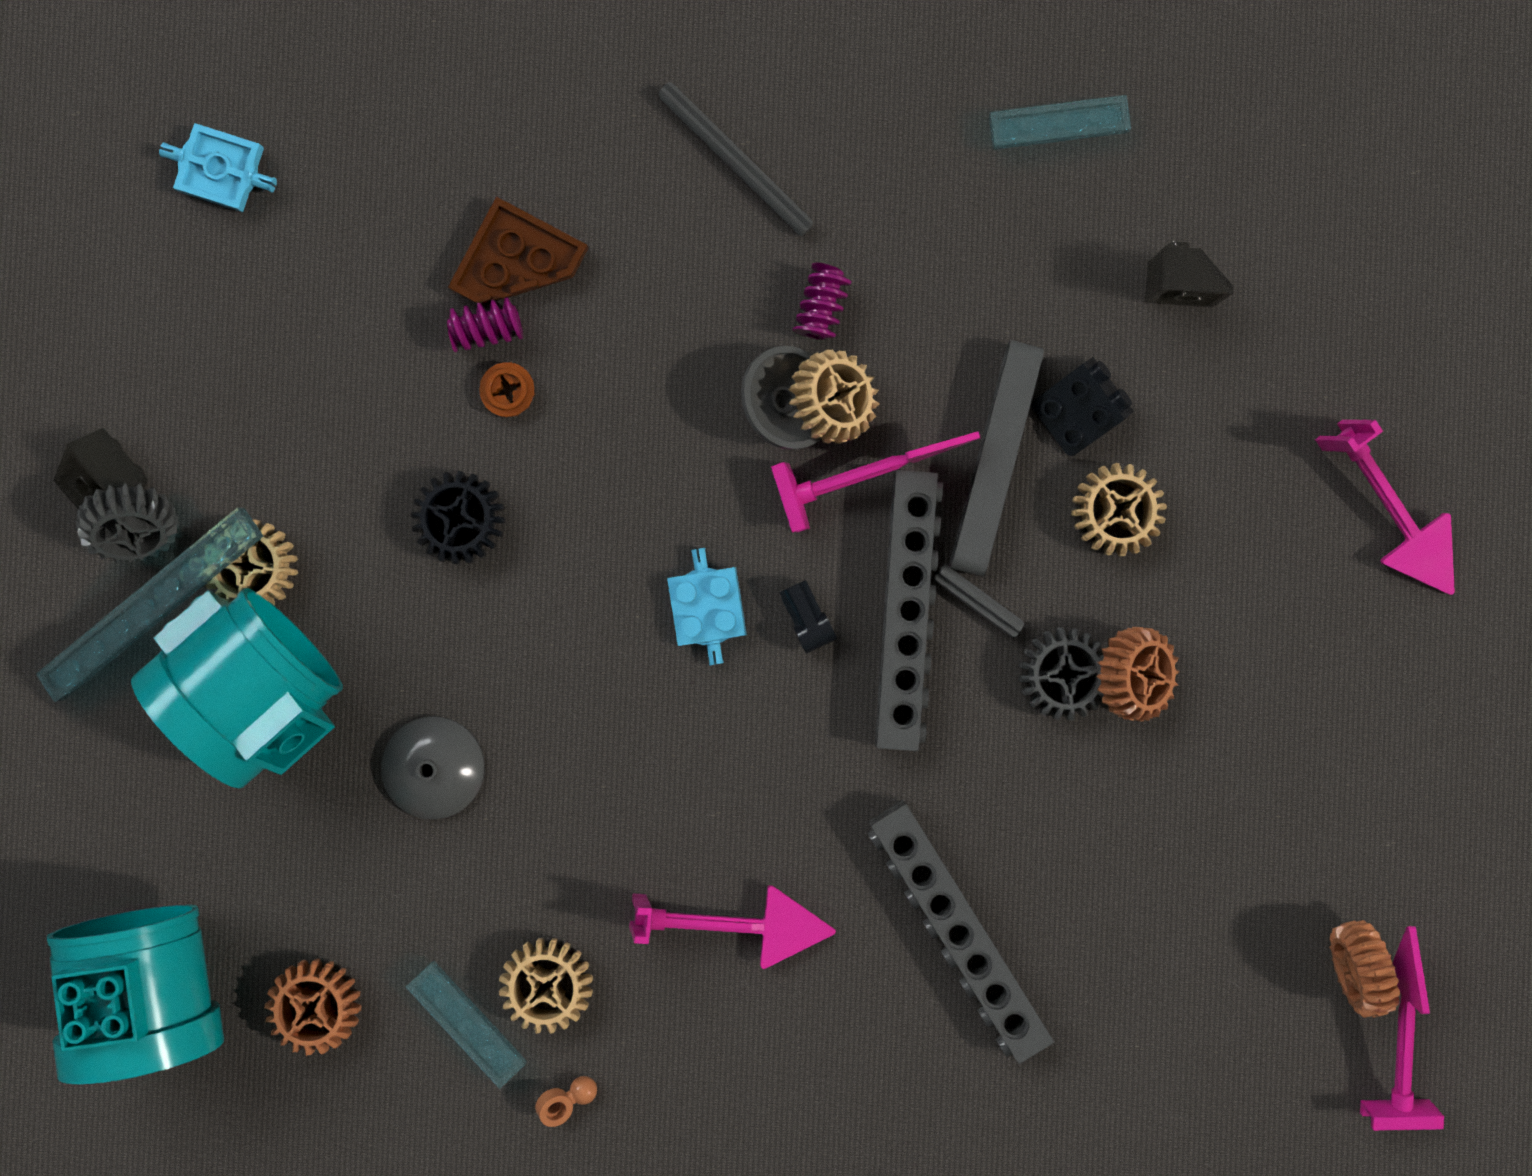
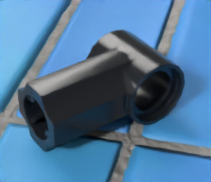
(810, 623)

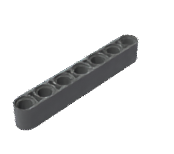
(996, 458)

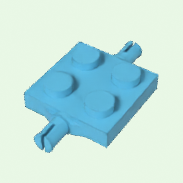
(218, 167)
(707, 606)

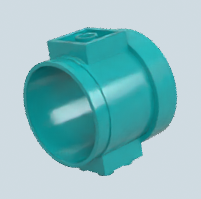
(237, 687)
(131, 995)

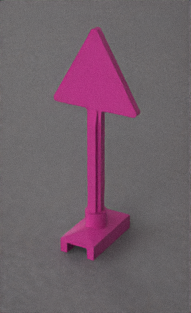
(795, 496)
(1425, 552)
(784, 929)
(1403, 1110)

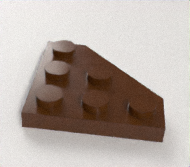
(515, 256)

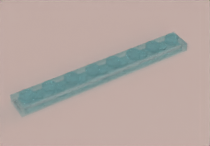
(150, 604)

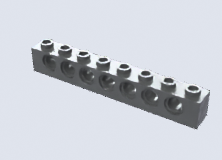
(905, 487)
(1030, 1033)

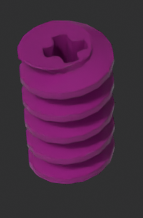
(821, 302)
(484, 324)

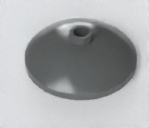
(770, 378)
(455, 762)

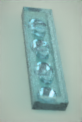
(1059, 122)
(466, 1024)

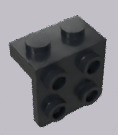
(1082, 406)

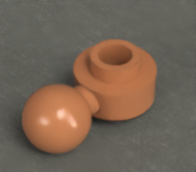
(556, 1105)

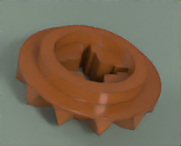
(492, 383)

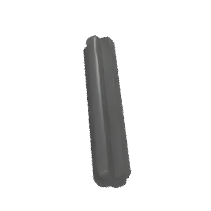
(979, 601)

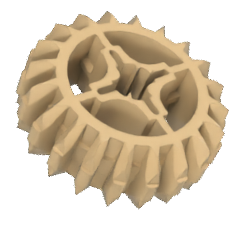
(822, 378)
(1129, 520)
(249, 579)
(555, 995)

